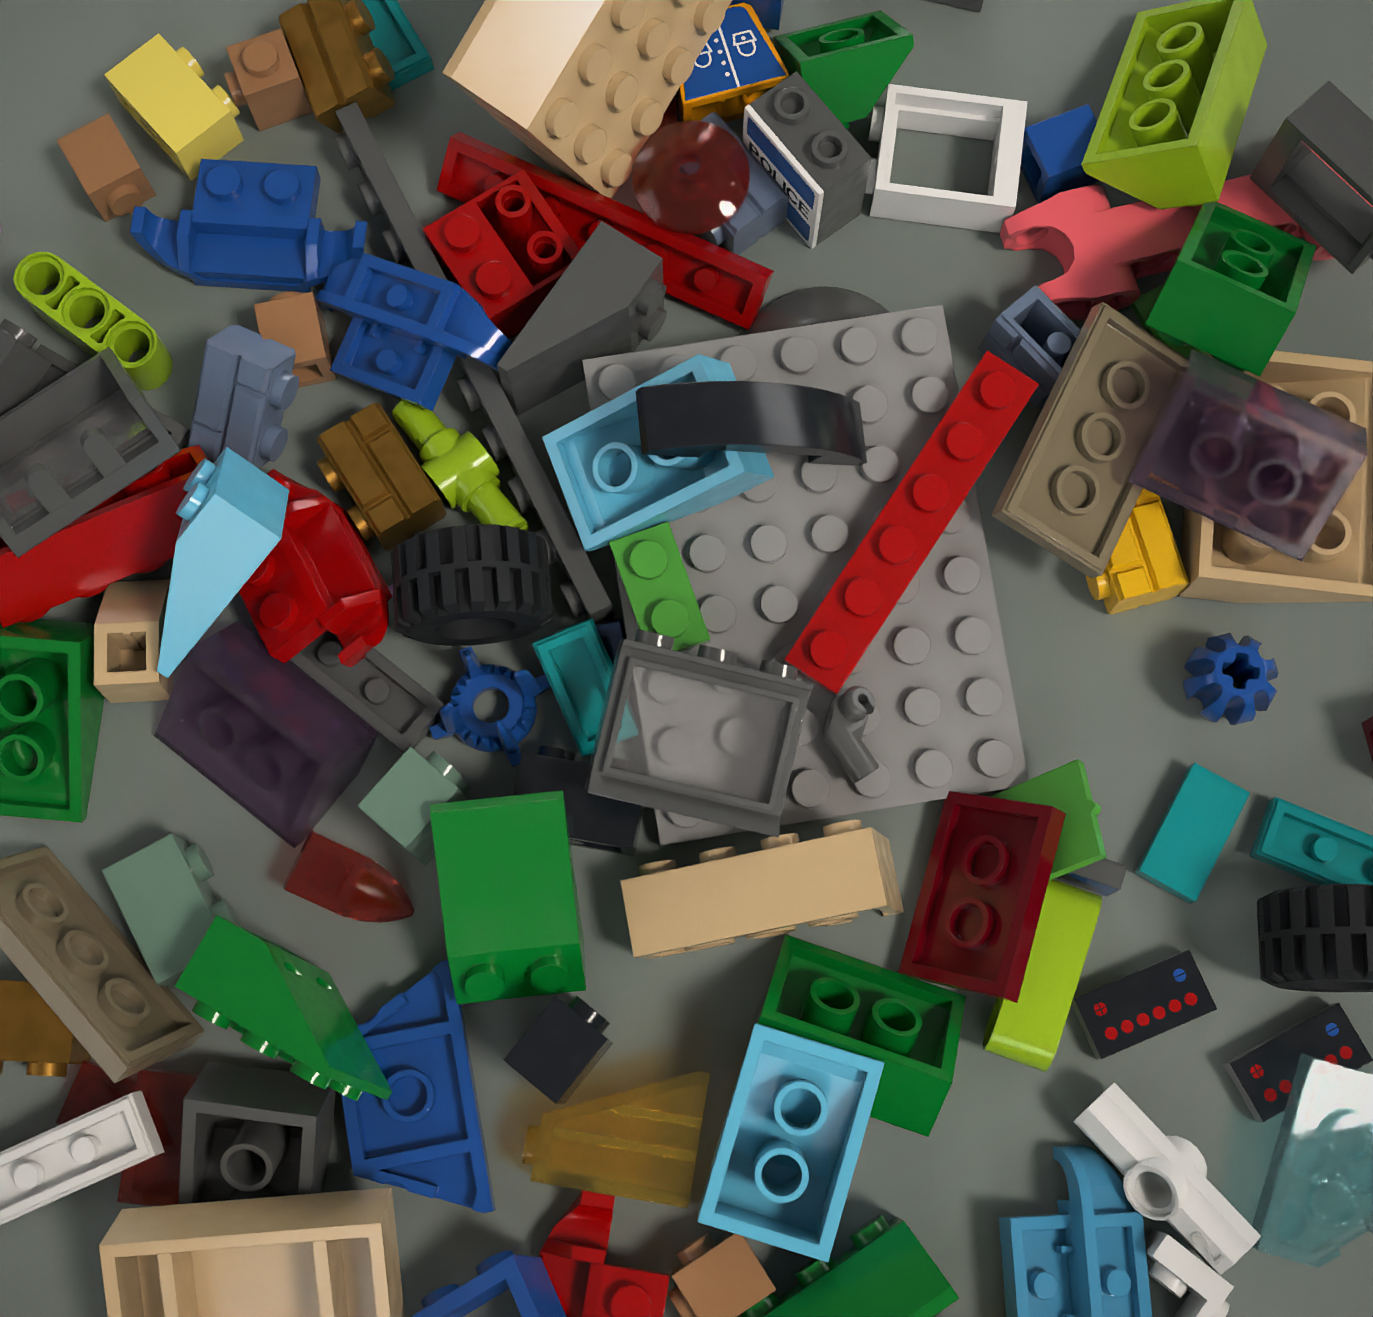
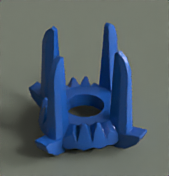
(504, 734)

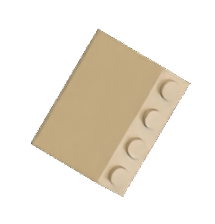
(1340, 561)

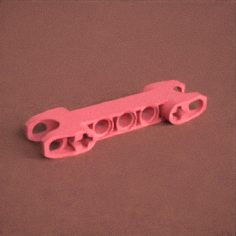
(1112, 247)

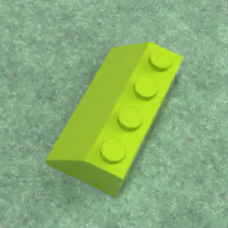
(1178, 102)

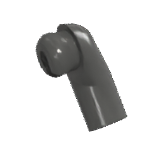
(845, 728)

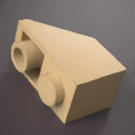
(129, 642)

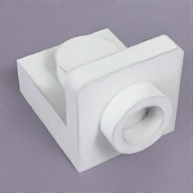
(1182, 1271)

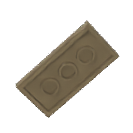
(1076, 465)
(87, 968)

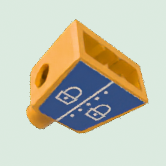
(731, 69)

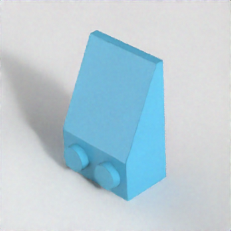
(621, 491)
(226, 532)
(790, 1142)

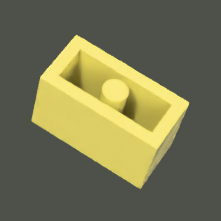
(175, 105)

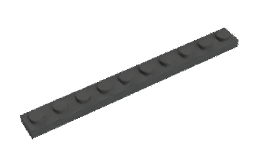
(479, 384)

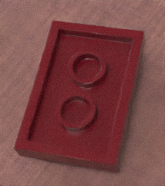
(982, 894)

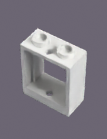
(953, 115)

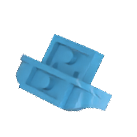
(1084, 1256)

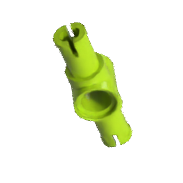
(457, 467)

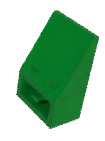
(281, 1009)

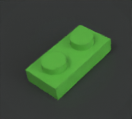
(659, 586)

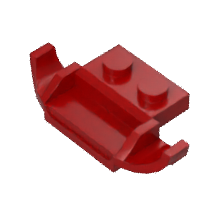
(317, 582)
(579, 1271)

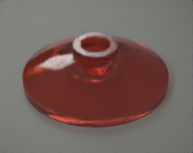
(696, 200)

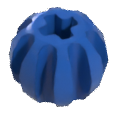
(1217, 690)

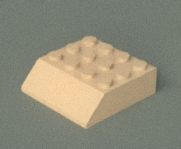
(582, 75)
(256, 1258)

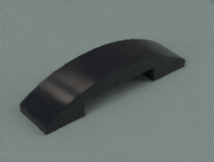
(750, 418)

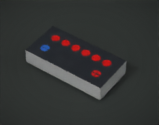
(1143, 1004)
(1268, 1069)

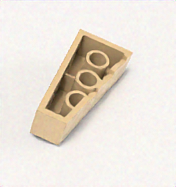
(760, 891)

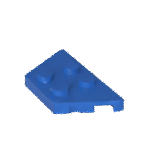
(431, 1124)

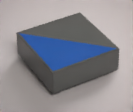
(1099, 877)

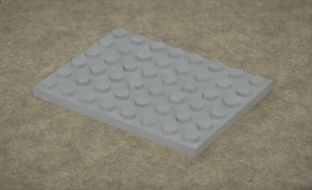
(777, 549)

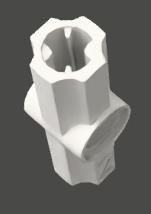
(1167, 1179)

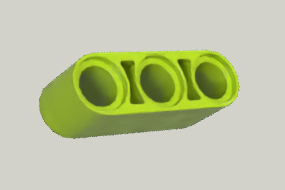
(77, 302)
(1034, 1025)

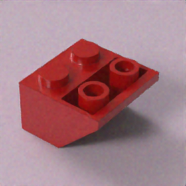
(504, 250)

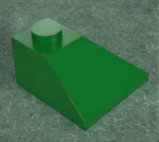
(847, 60)

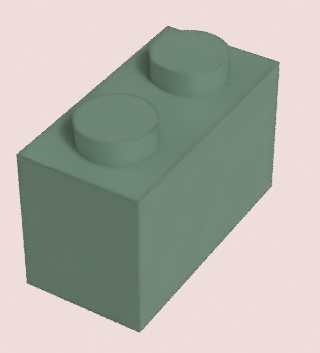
(404, 798)
(167, 903)

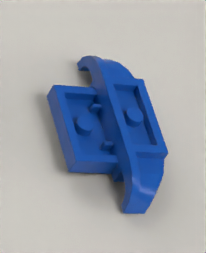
(250, 229)
(406, 328)

